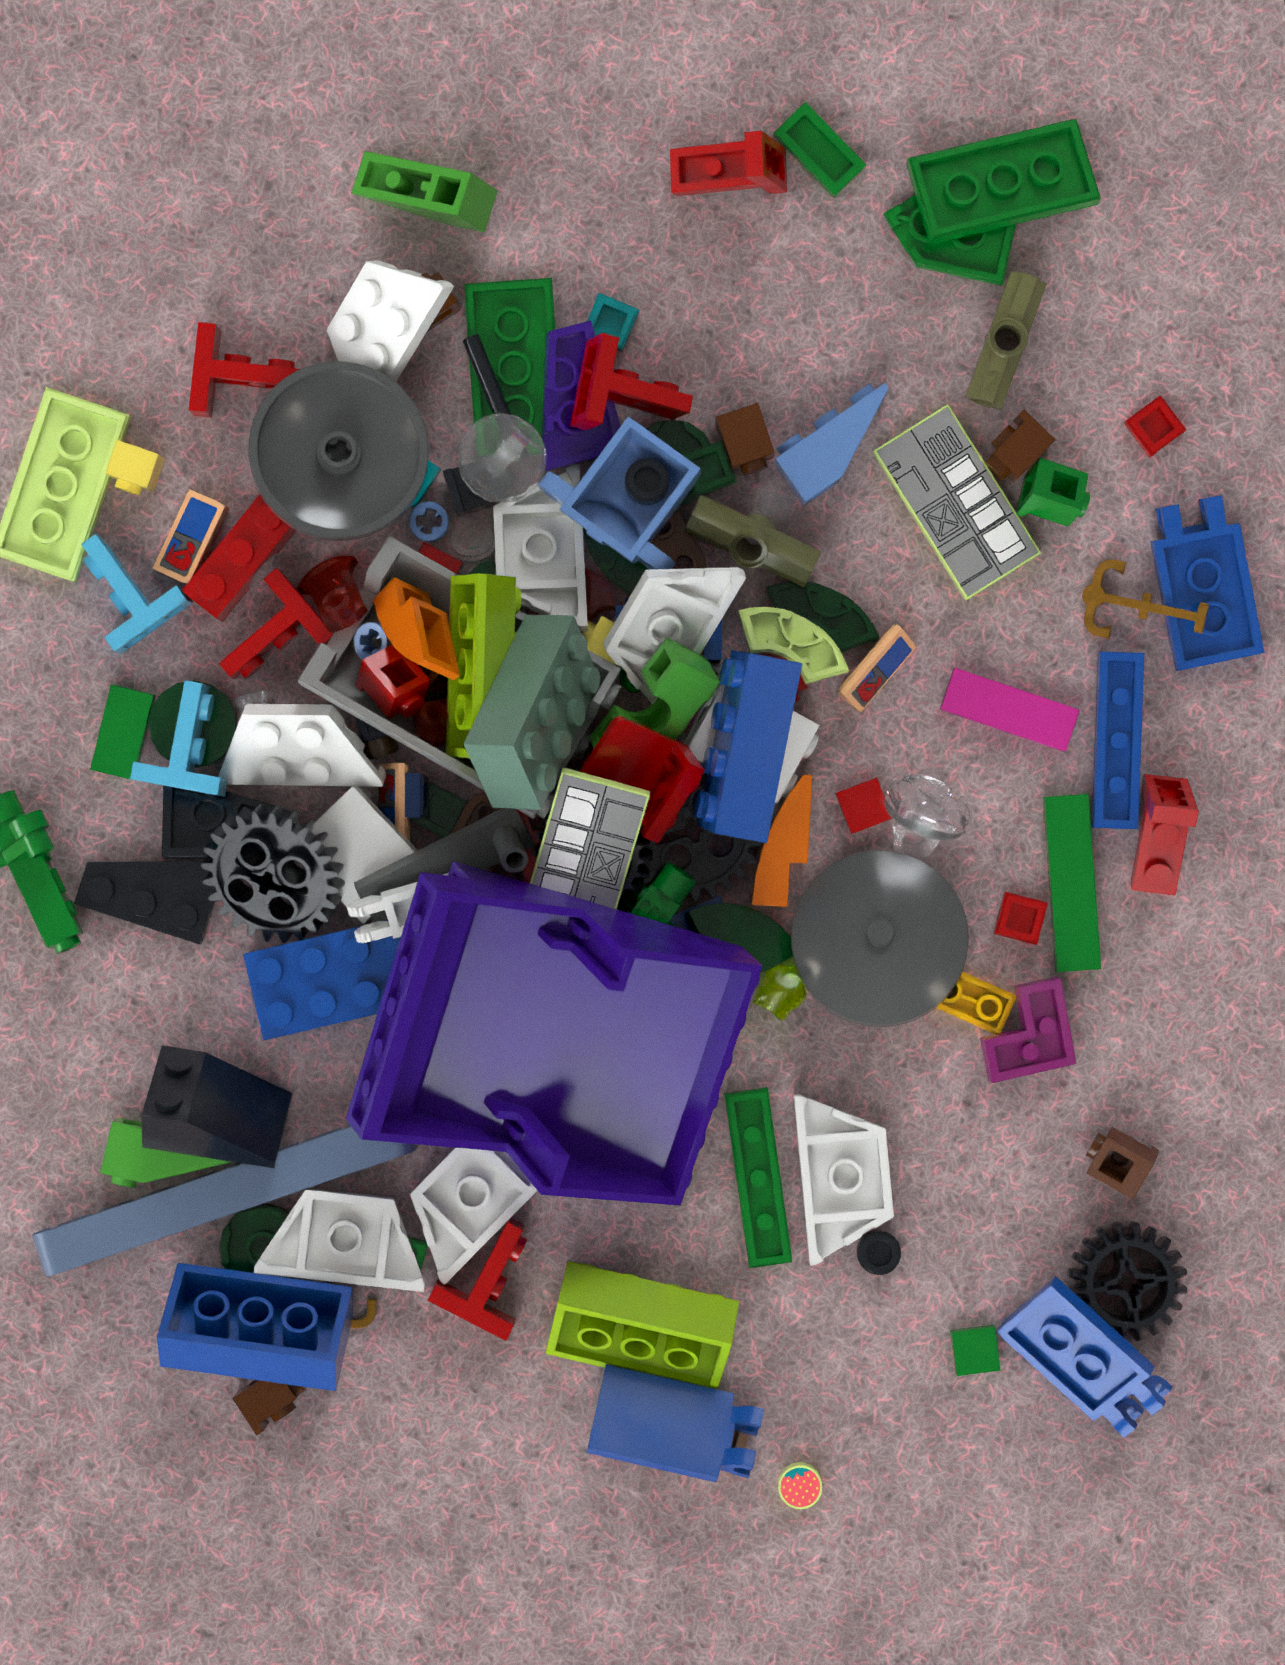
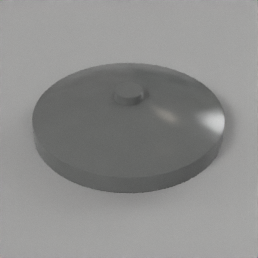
(338, 451)
(879, 938)

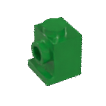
(1054, 492)

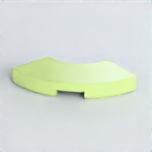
(794, 639)

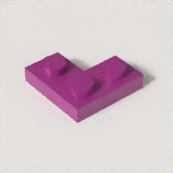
(1041, 1042)

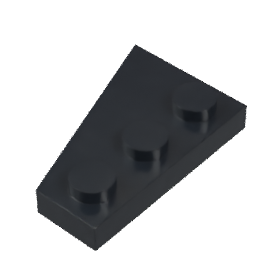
(194, 816)
(151, 894)

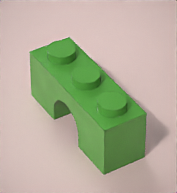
(681, 684)

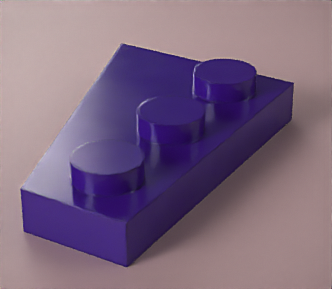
(562, 370)

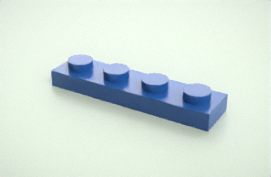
(1117, 740)

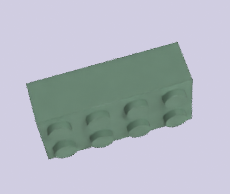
(532, 712)

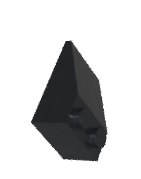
(213, 1110)

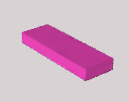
(1009, 709)

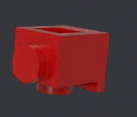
(393, 682)

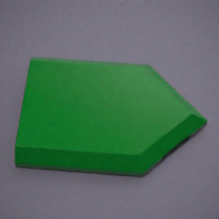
(972, 257)

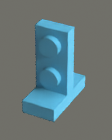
(129, 598)
(187, 747)

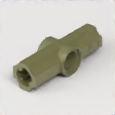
(1014, 314)
(776, 551)

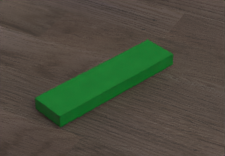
(1071, 883)
(758, 1177)

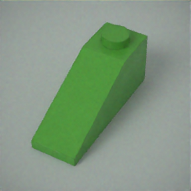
(426, 190)
(132, 1163)

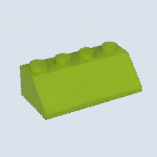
(481, 634)
(642, 1325)

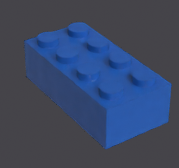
(747, 745)
(318, 981)
(255, 1326)

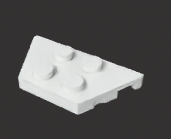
(386, 317)
(543, 552)
(672, 605)
(297, 748)
(841, 1176)
(467, 1204)
(343, 1241)

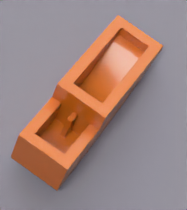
(417, 627)
(785, 845)

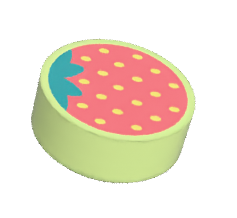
(800, 1485)

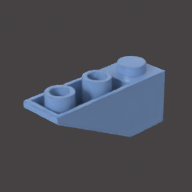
(823, 456)

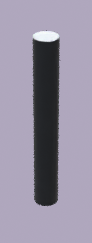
(486, 375)

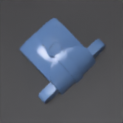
(604, 506)

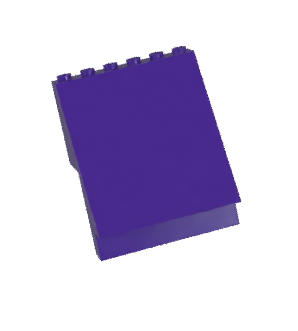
(553, 1036)

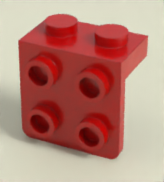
(649, 762)

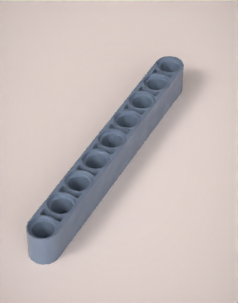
(208, 1198)

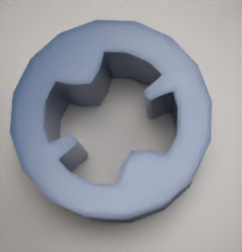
(421, 511)
(363, 639)

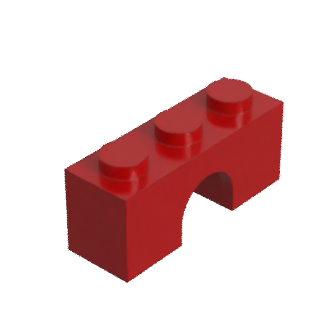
(237, 559)

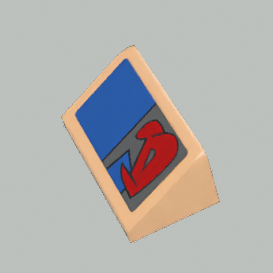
(191, 537)
(876, 668)
(392, 796)

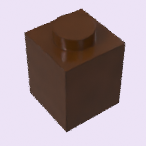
(745, 439)

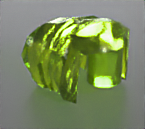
(781, 991)

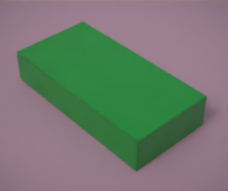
(819, 150)
(122, 731)

